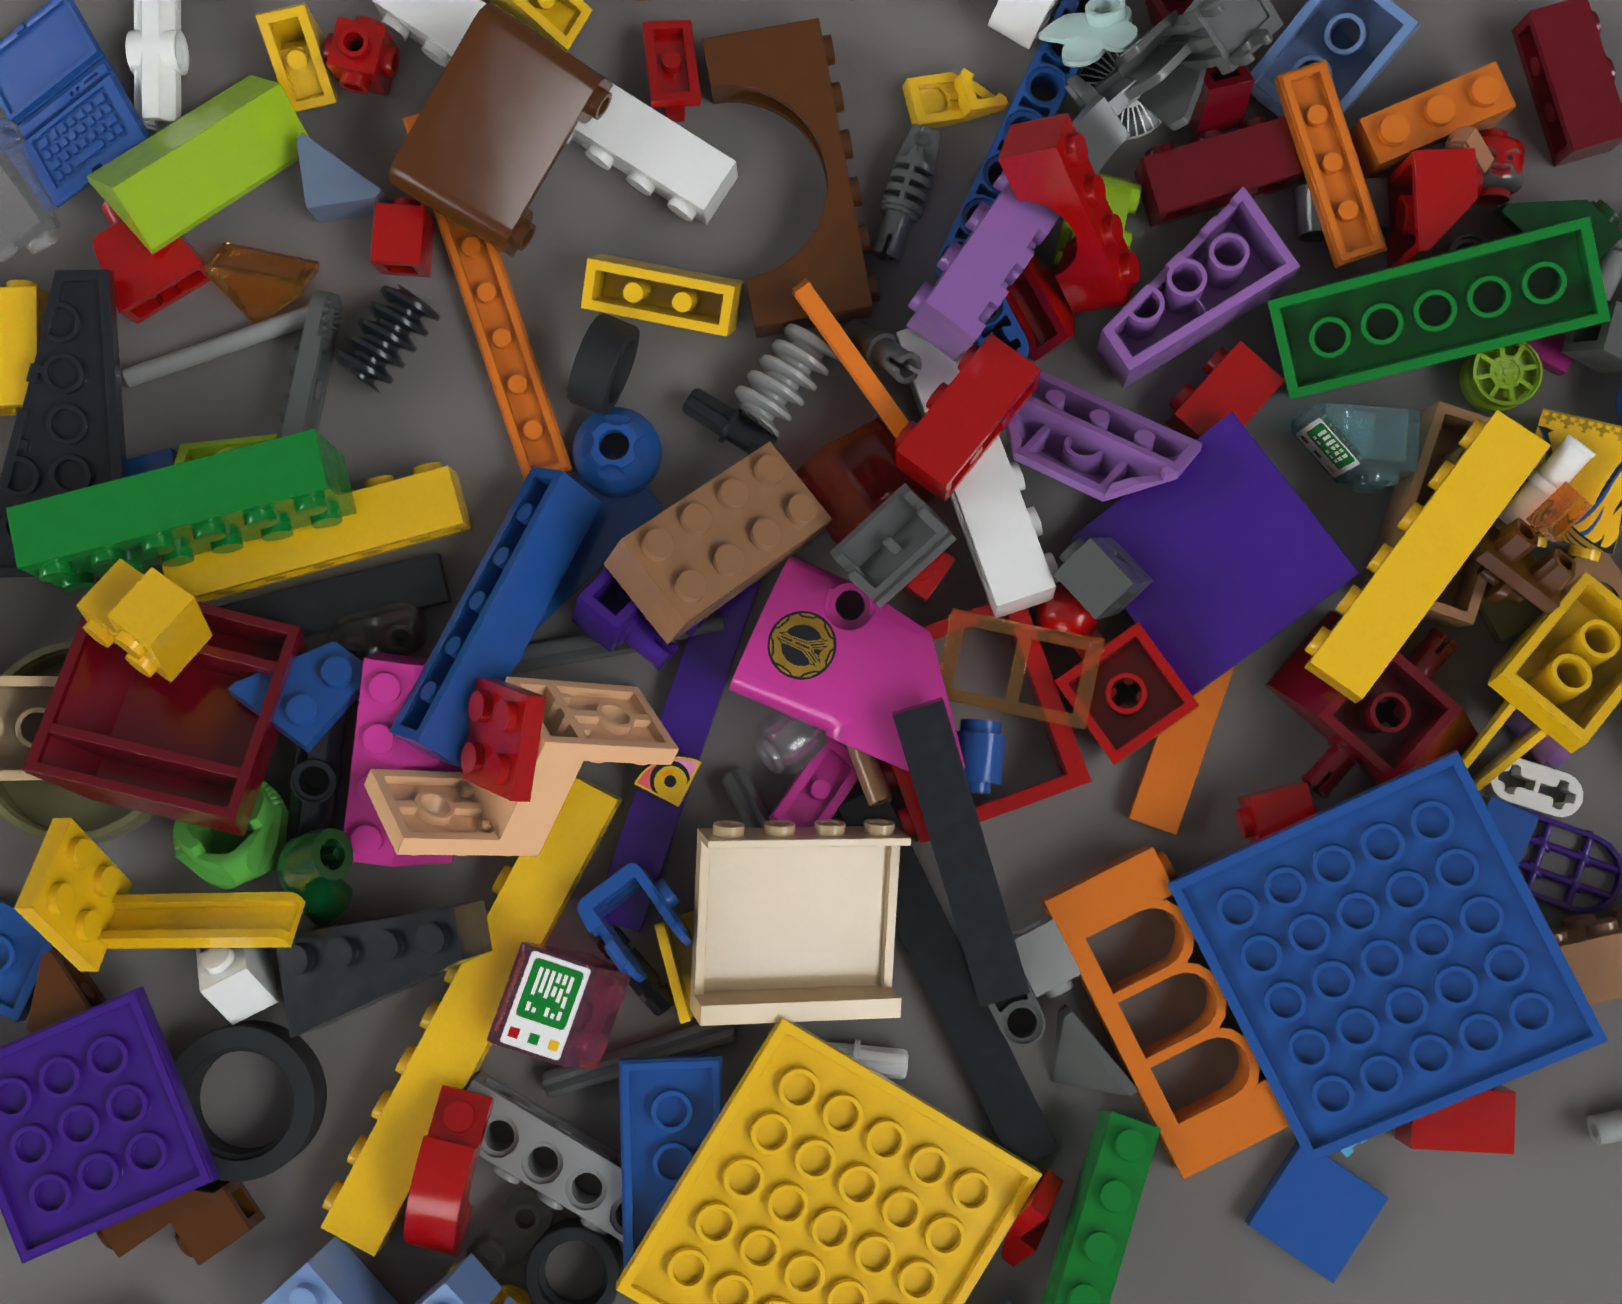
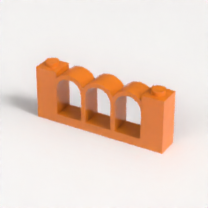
(1219, 1122)

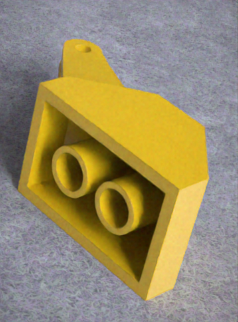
(1558, 675)

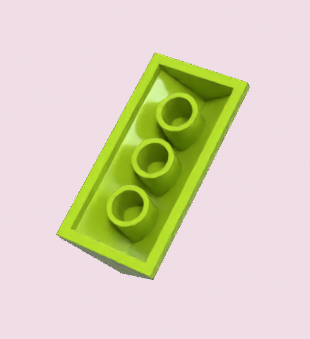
(202, 162)

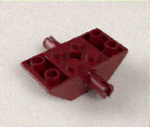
(1418, 714)

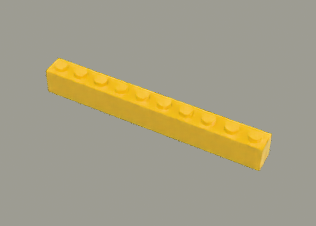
(457, 1028)

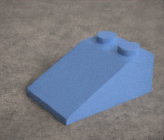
(1351, 35)

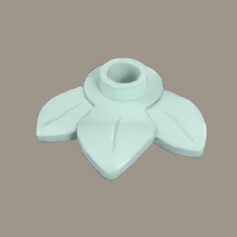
(1090, 33)

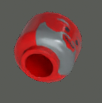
(1507, 170)

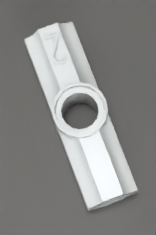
(157, 59)

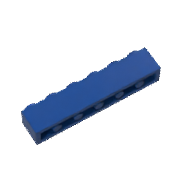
(497, 610)

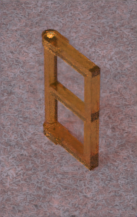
(1093, 645)

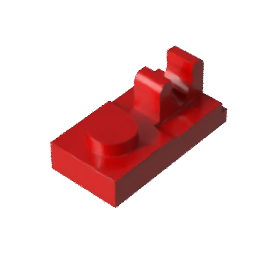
(671, 67)

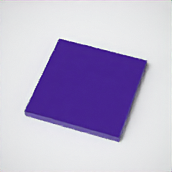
(1226, 555)
(93, 1126)

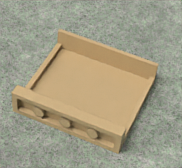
(795, 922)

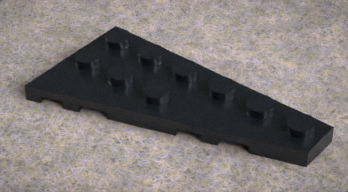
(73, 405)

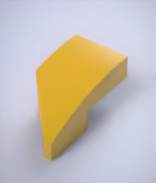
(949, 99)

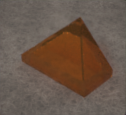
(259, 279)

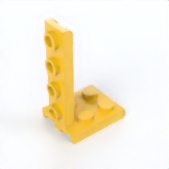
(86, 907)

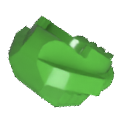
(234, 859)

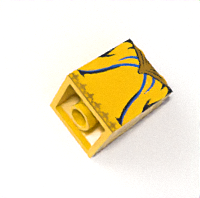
(1597, 481)

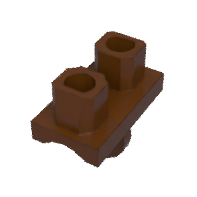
(1518, 574)

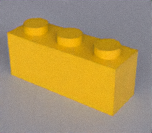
(662, 294)

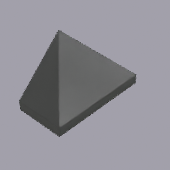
(1083, 1061)

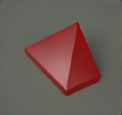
(1041, 308)

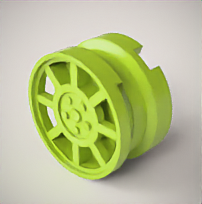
(1501, 377)

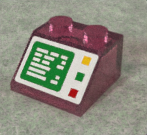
(559, 1006)

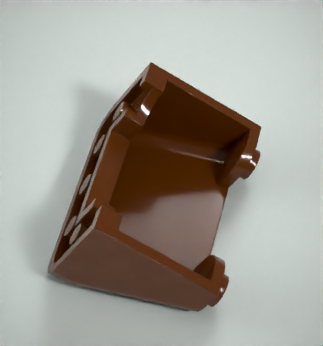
(497, 127)

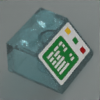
(1361, 443)

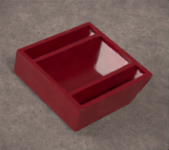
(165, 744)

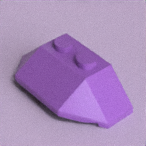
(1095, 442)

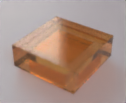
(1559, 512)

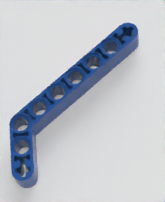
(1046, 72)

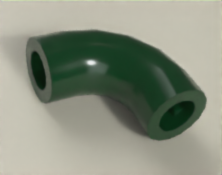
(314, 870)

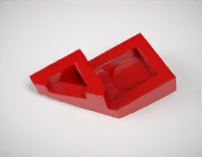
(1032, 1220)

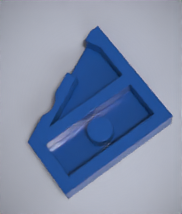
(314, 695)

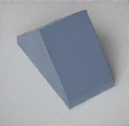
(332, 187)

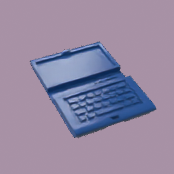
(65, 99)

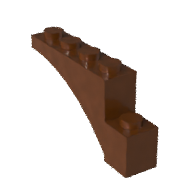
(203, 1221)

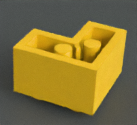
(146, 618)

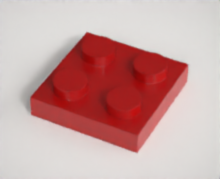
(503, 738)

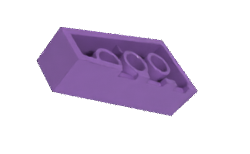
(980, 270)

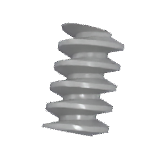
(783, 377)

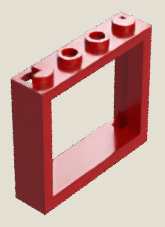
(1060, 737)

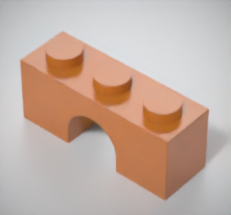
(1429, 118)

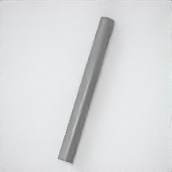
(215, 347)

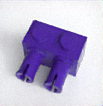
(614, 619)

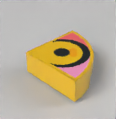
(670, 781)

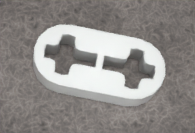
(1529, 798)

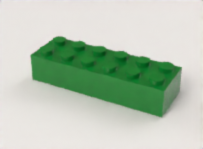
(1440, 308)
(183, 510)

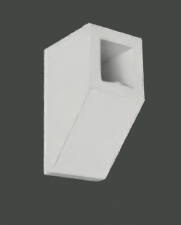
(237, 980)

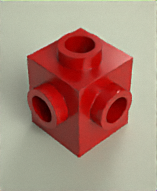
(362, 55)

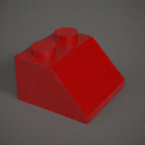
(1428, 198)

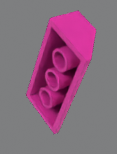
(383, 691)

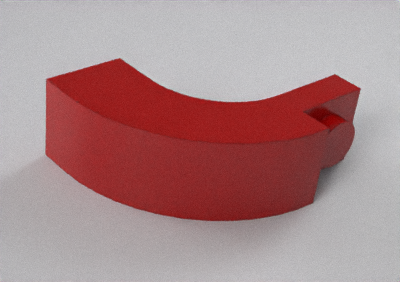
(444, 1171)

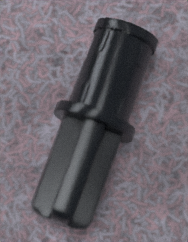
(726, 422)

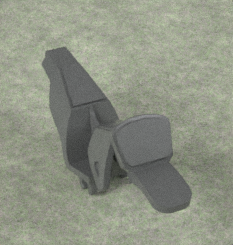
(1169, 68)

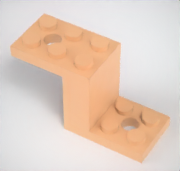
(455, 817)

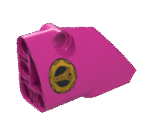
(838, 669)

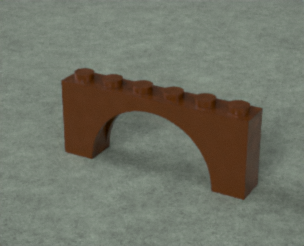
(789, 75)

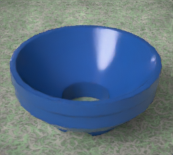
(624, 475)

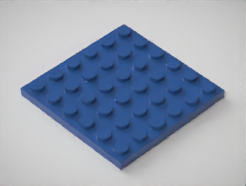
(1386, 958)

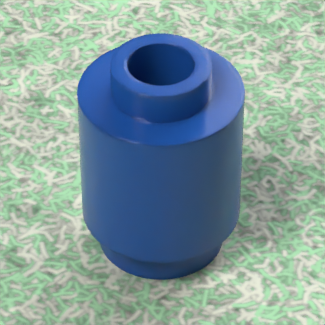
(982, 753)

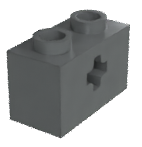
(1101, 575)

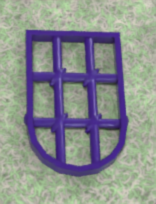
(1583, 858)

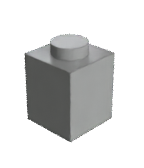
(1046, 958)

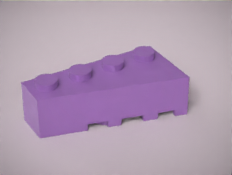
(1203, 288)

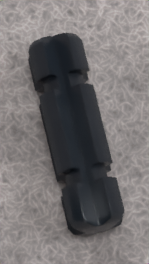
(658, 997)

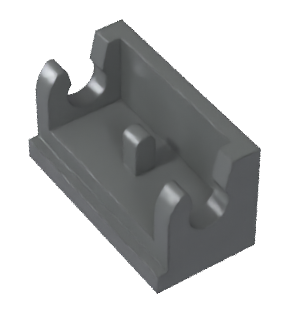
(893, 545)

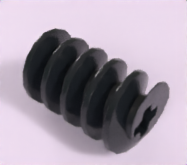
(385, 336)

